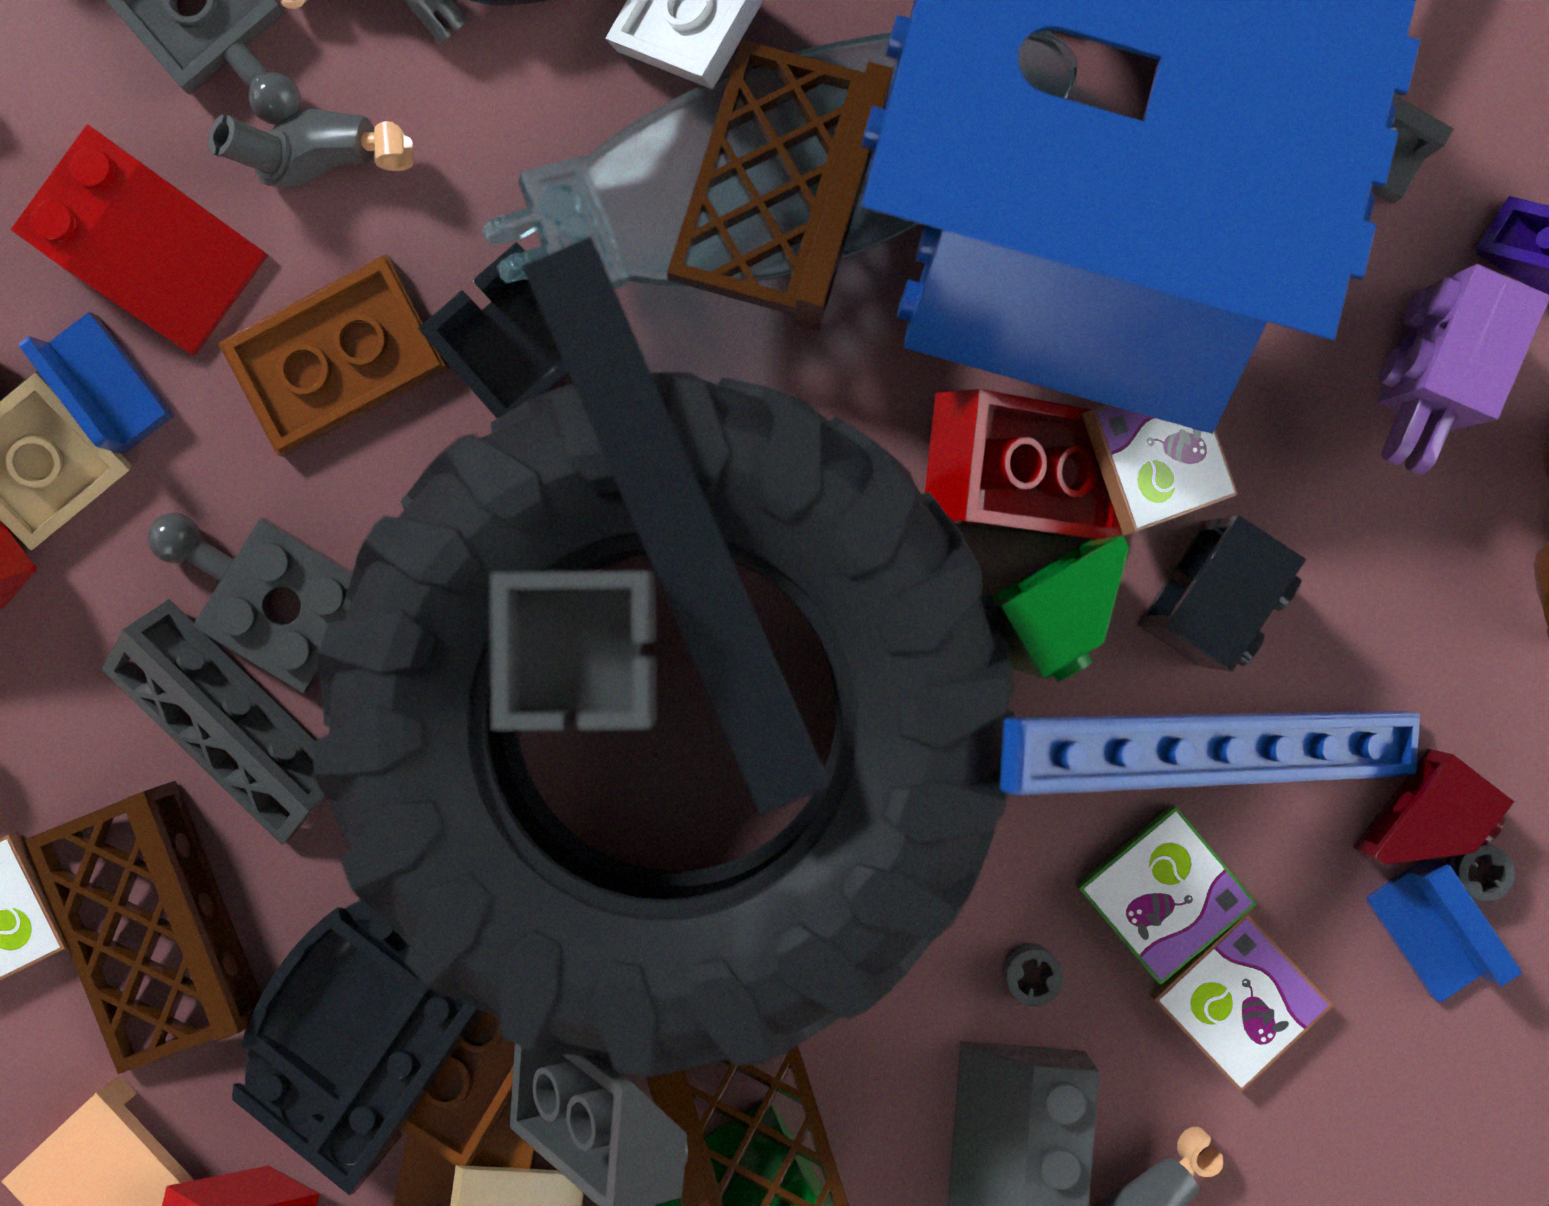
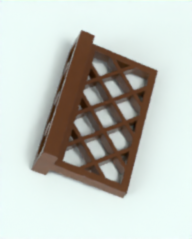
(829, 211)
(195, 921)
(676, 1099)

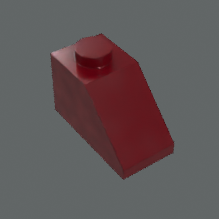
(1436, 814)

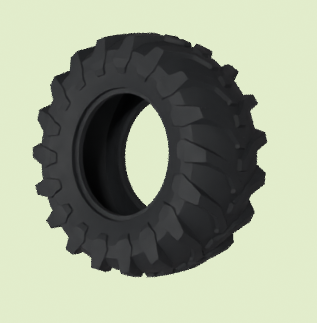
(622, 954)

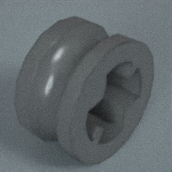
(1502, 873)
(1051, 976)

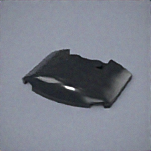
(346, 1045)

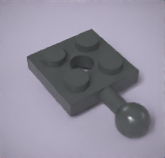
(203, 43)
(239, 605)

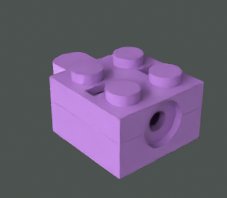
(1456, 360)

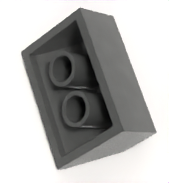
(1023, 1126)
(597, 1129)

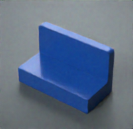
(98, 384)
(1441, 930)

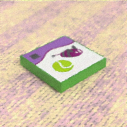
(1166, 894)

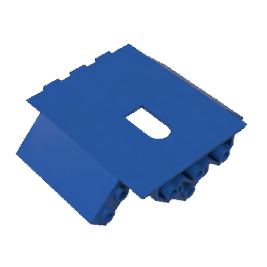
(1127, 247)

